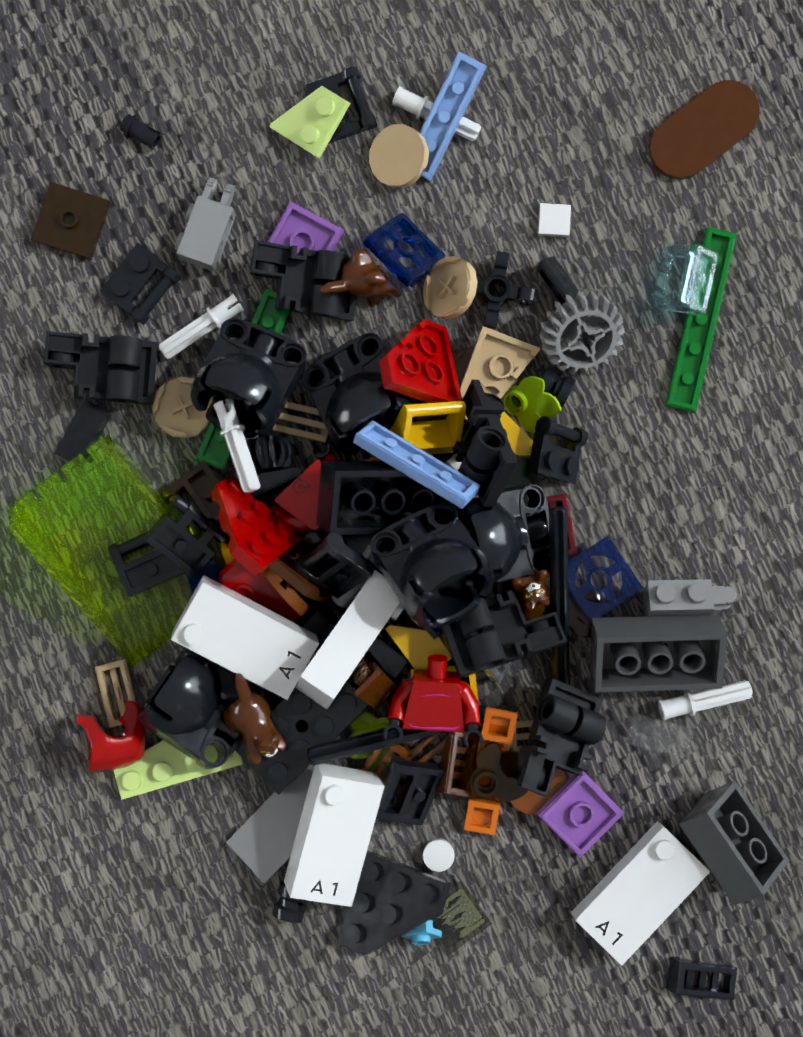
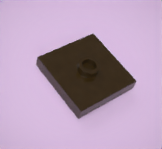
(71, 220)

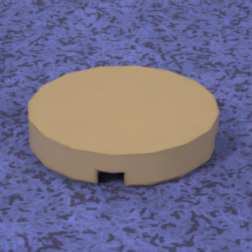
(398, 155)
(450, 287)
(175, 409)

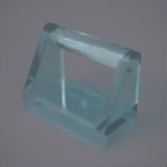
(695, 280)

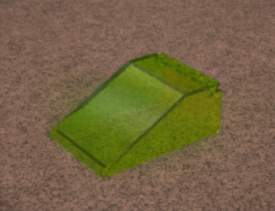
(70, 537)

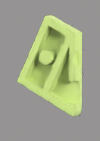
(312, 120)

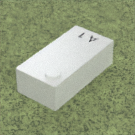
(245, 637)
(350, 640)
(333, 834)
(639, 893)

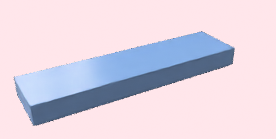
(449, 108)
(416, 464)

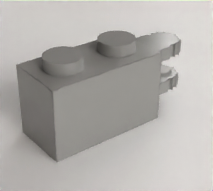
(207, 227)
(686, 597)

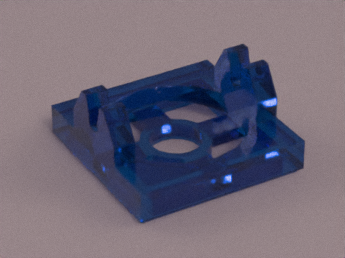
(412, 236)
(629, 587)

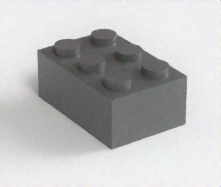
(734, 843)

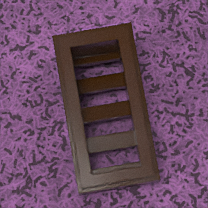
(466, 765)

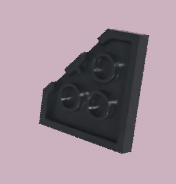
(390, 903)

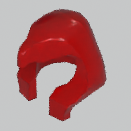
(110, 751)

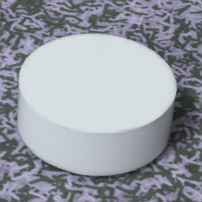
(438, 855)

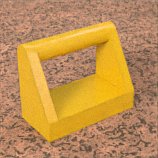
(431, 436)

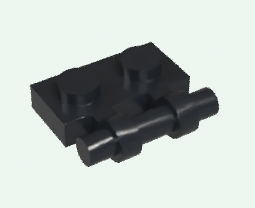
(178, 543)

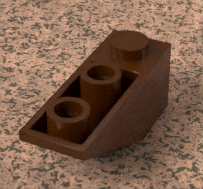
(372, 683)

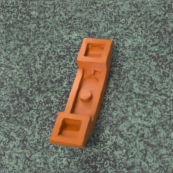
(482, 812)

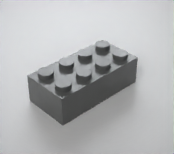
(657, 653)

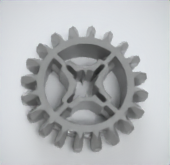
(599, 335)

